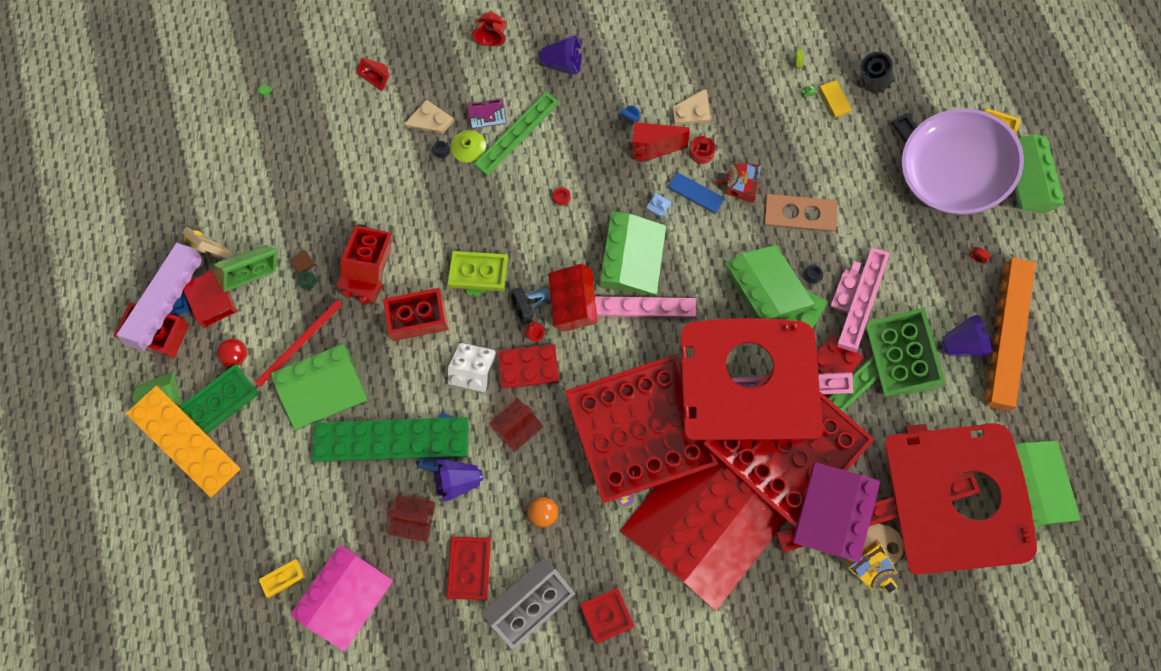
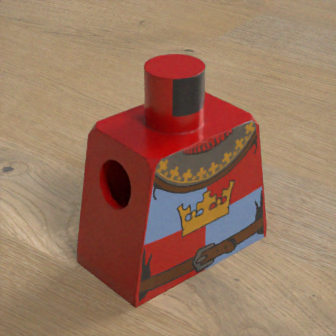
(741, 181)

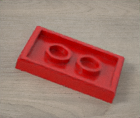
(469, 568)

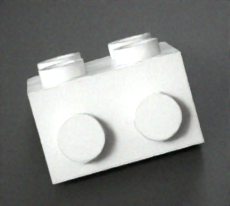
(470, 367)

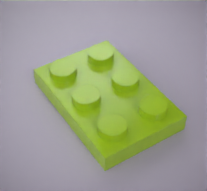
(478, 271)

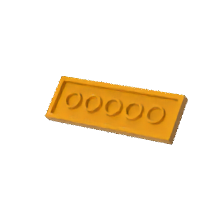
(183, 441)

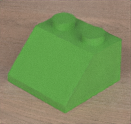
(166, 383)

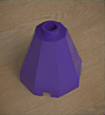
(563, 55)
(967, 339)
(455, 478)

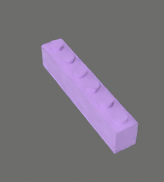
(159, 297)

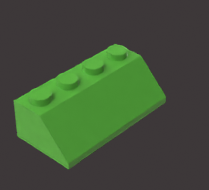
(1039, 184)

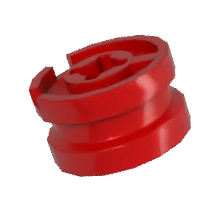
(702, 156)

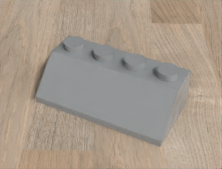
(528, 603)

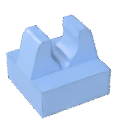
(658, 205)

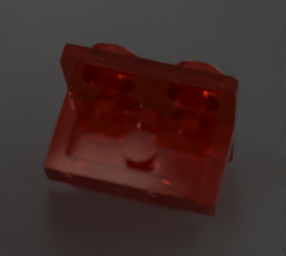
(516, 424)
(411, 518)

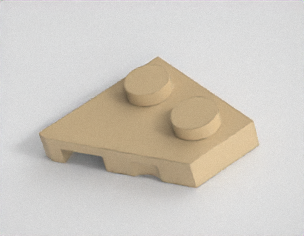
(693, 110)
(429, 118)
(205, 244)

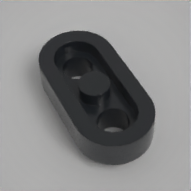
(521, 307)

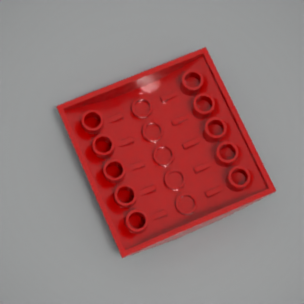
(636, 429)
(783, 467)
(704, 530)

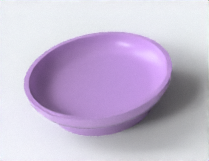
(962, 161)

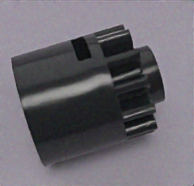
(877, 71)

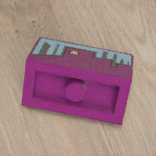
(487, 113)

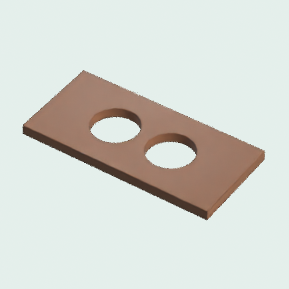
(775, 217)

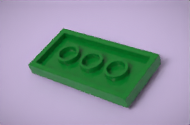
(220, 399)

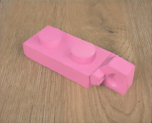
(846, 289)

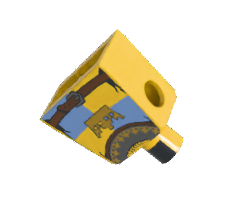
(874, 567)

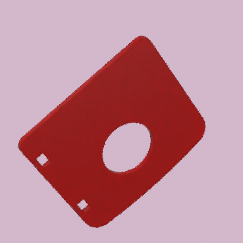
(779, 410)
(931, 528)

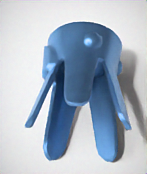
(540, 293)

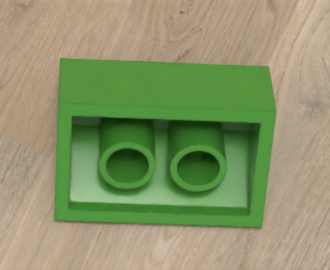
(245, 267)

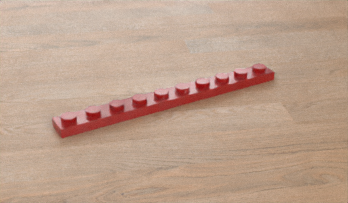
(886, 509)

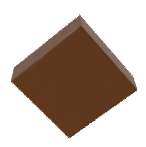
(302, 262)

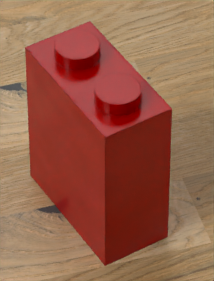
(209, 300)

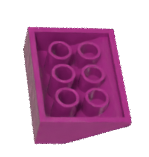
(836, 512)

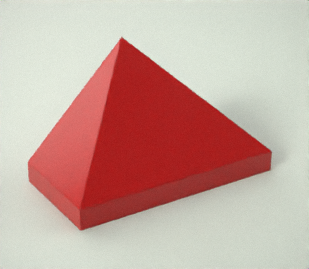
(373, 72)

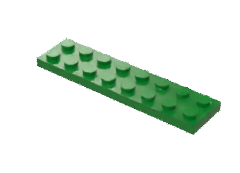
(391, 439)

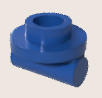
(631, 113)

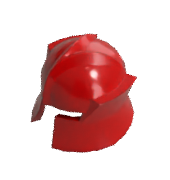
(489, 30)

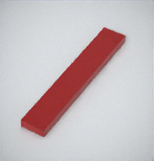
(298, 343)

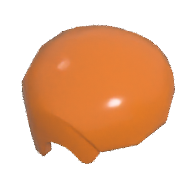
(542, 512)

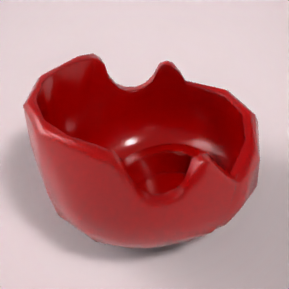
(231, 352)

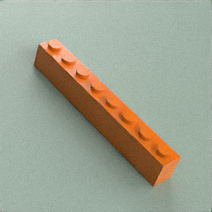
(1010, 334)

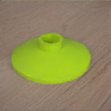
(470, 152)

